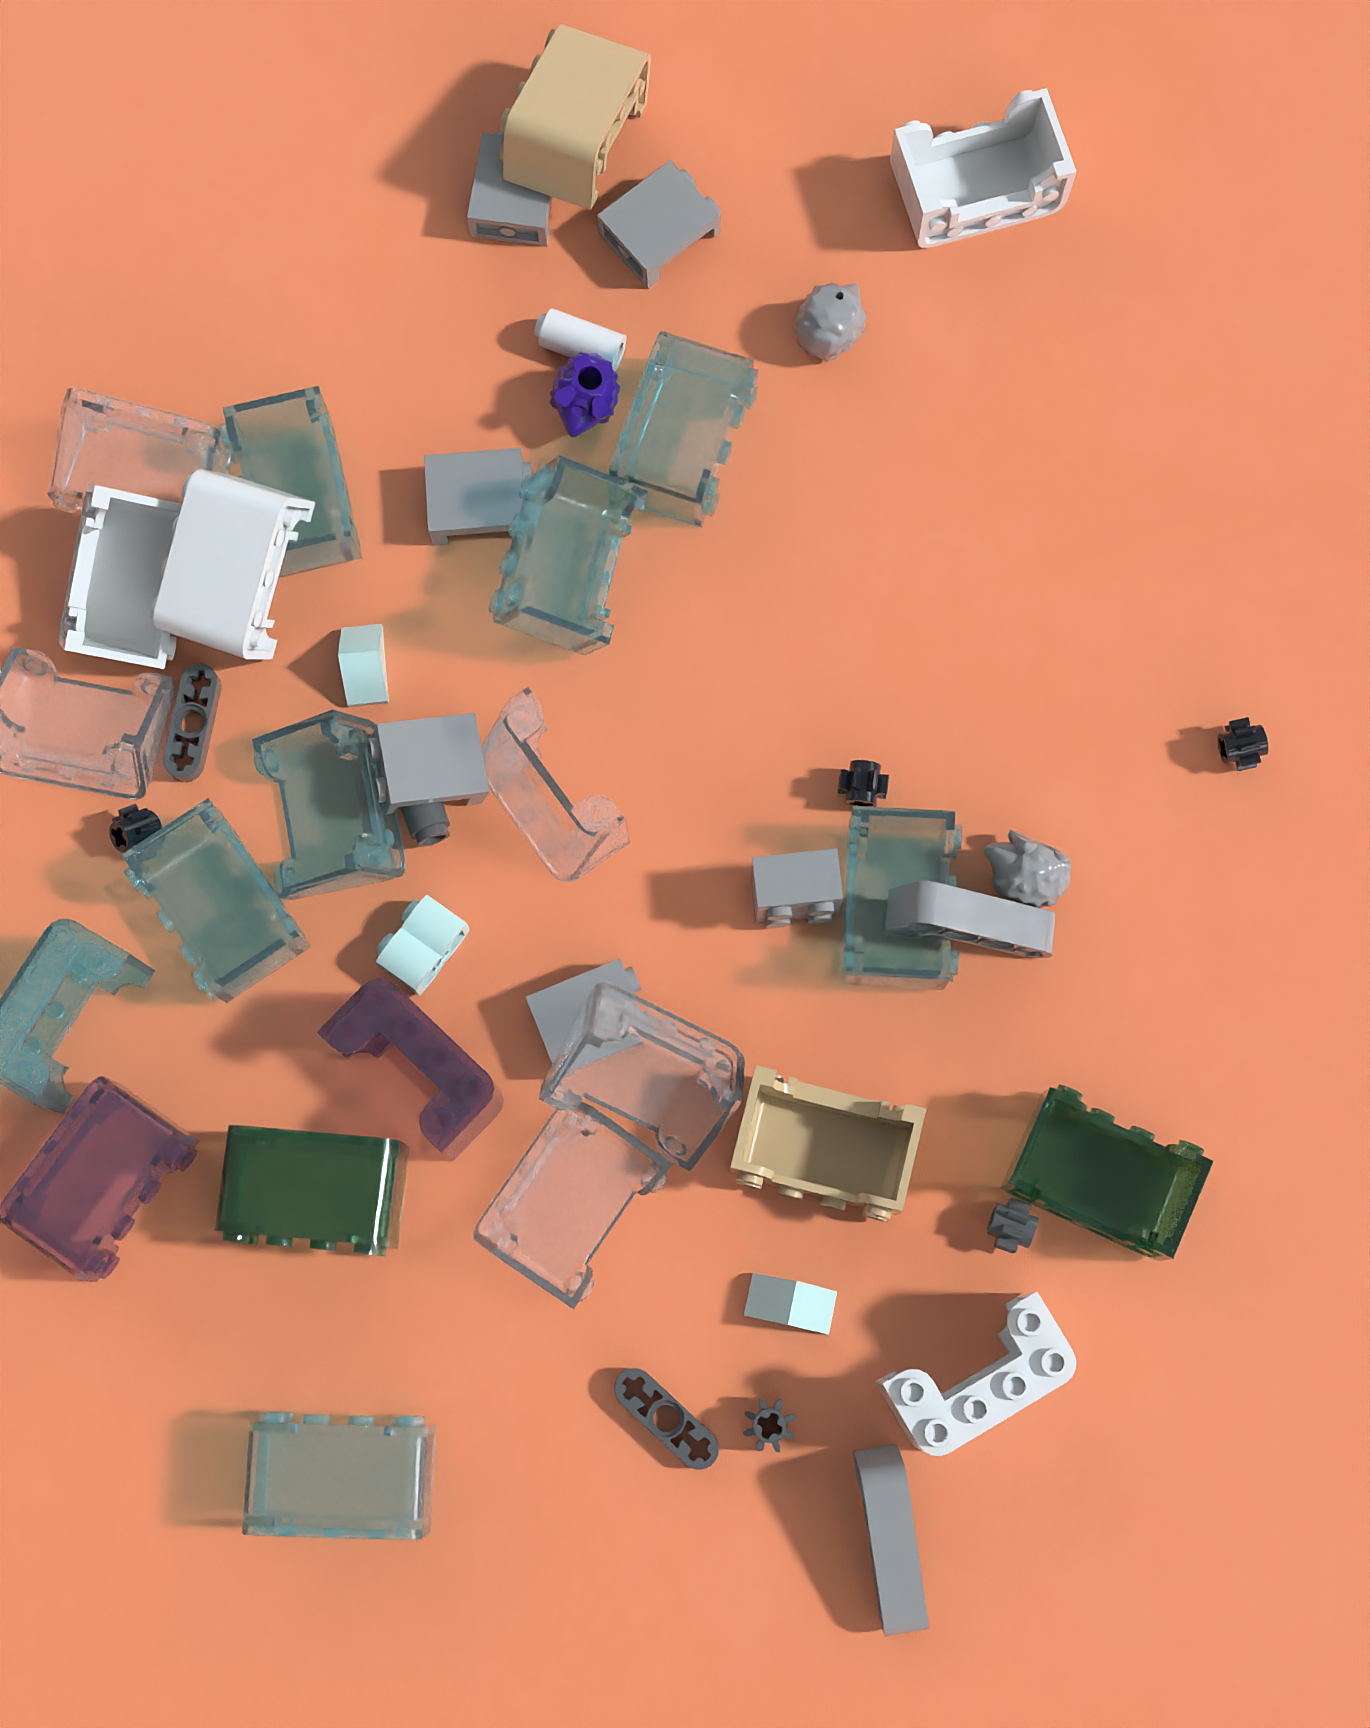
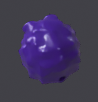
(585, 392)

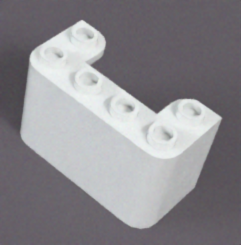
(984, 174)
(226, 563)
(1035, 1365)

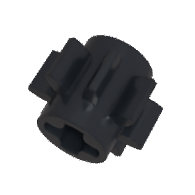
(1242, 744)
(863, 783)
(132, 827)

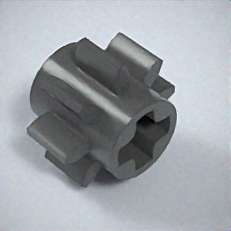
(1012, 1225)
(772, 1437)

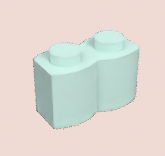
(421, 944)

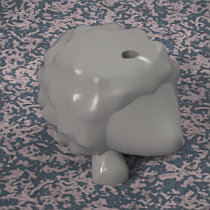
(830, 320)
(1028, 870)

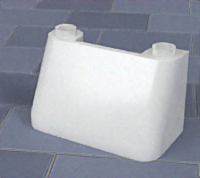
(117, 577)

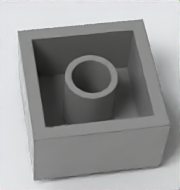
(796, 887)

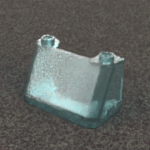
(329, 806)

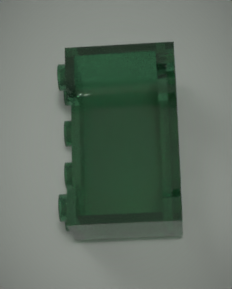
(1106, 1175)
(312, 1189)

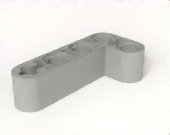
(969, 917)
(891, 1539)

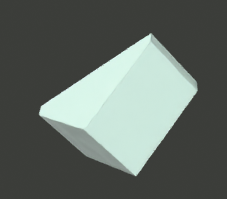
(363, 665)
(790, 1303)

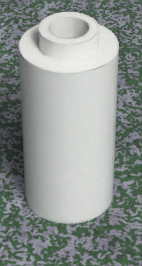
(573, 335)

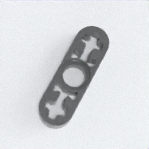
(209, 696)
(665, 1437)

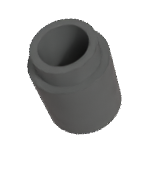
(427, 823)

